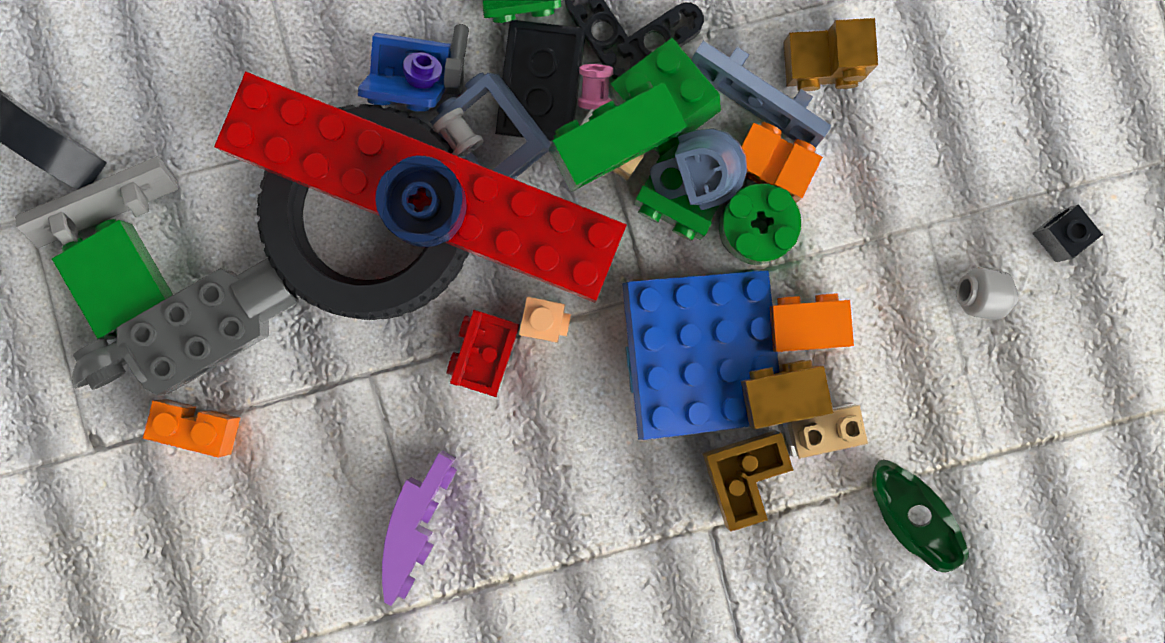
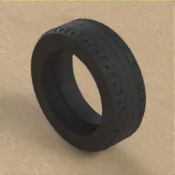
(304, 272)

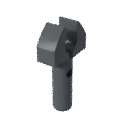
(454, 65)

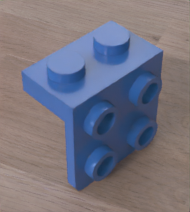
(386, 77)

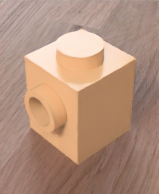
(544, 320)

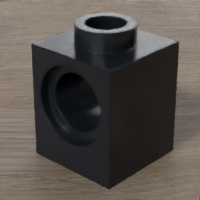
(1067, 233)

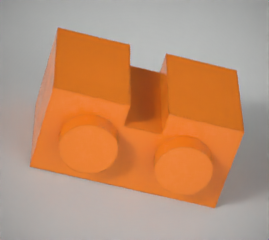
(779, 161)
(811, 325)
(176, 426)

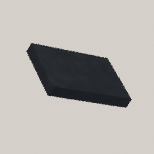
(542, 74)

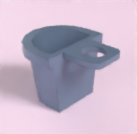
(710, 167)

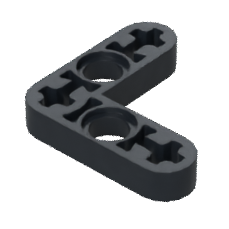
(634, 44)

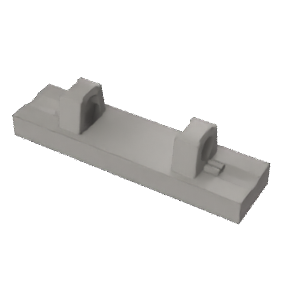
(97, 202)

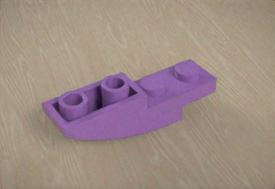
(405, 537)

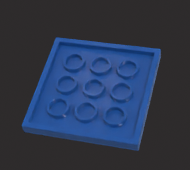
(694, 347)

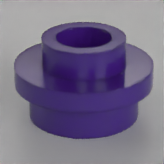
(422, 70)

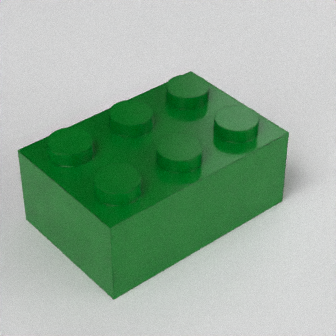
(616, 134)

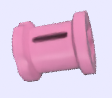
(594, 85)

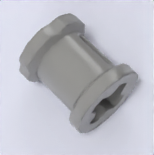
(458, 133)

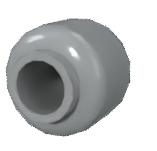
(987, 293)

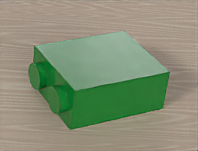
(111, 276)

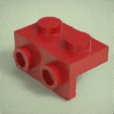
(483, 352)

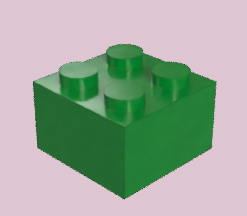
(687, 85)

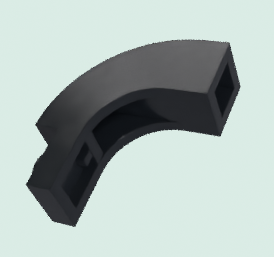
(46, 145)

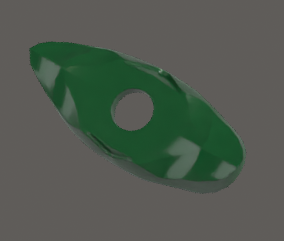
(937, 541)

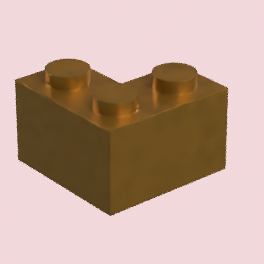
(831, 56)
(786, 396)
(737, 469)

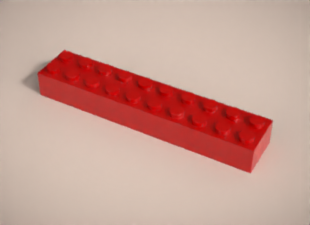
(349, 156)

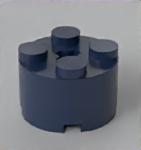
(405, 184)

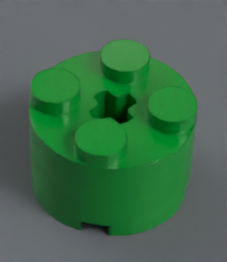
(771, 205)

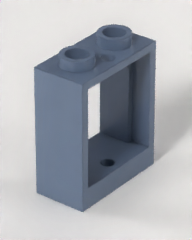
(537, 143)

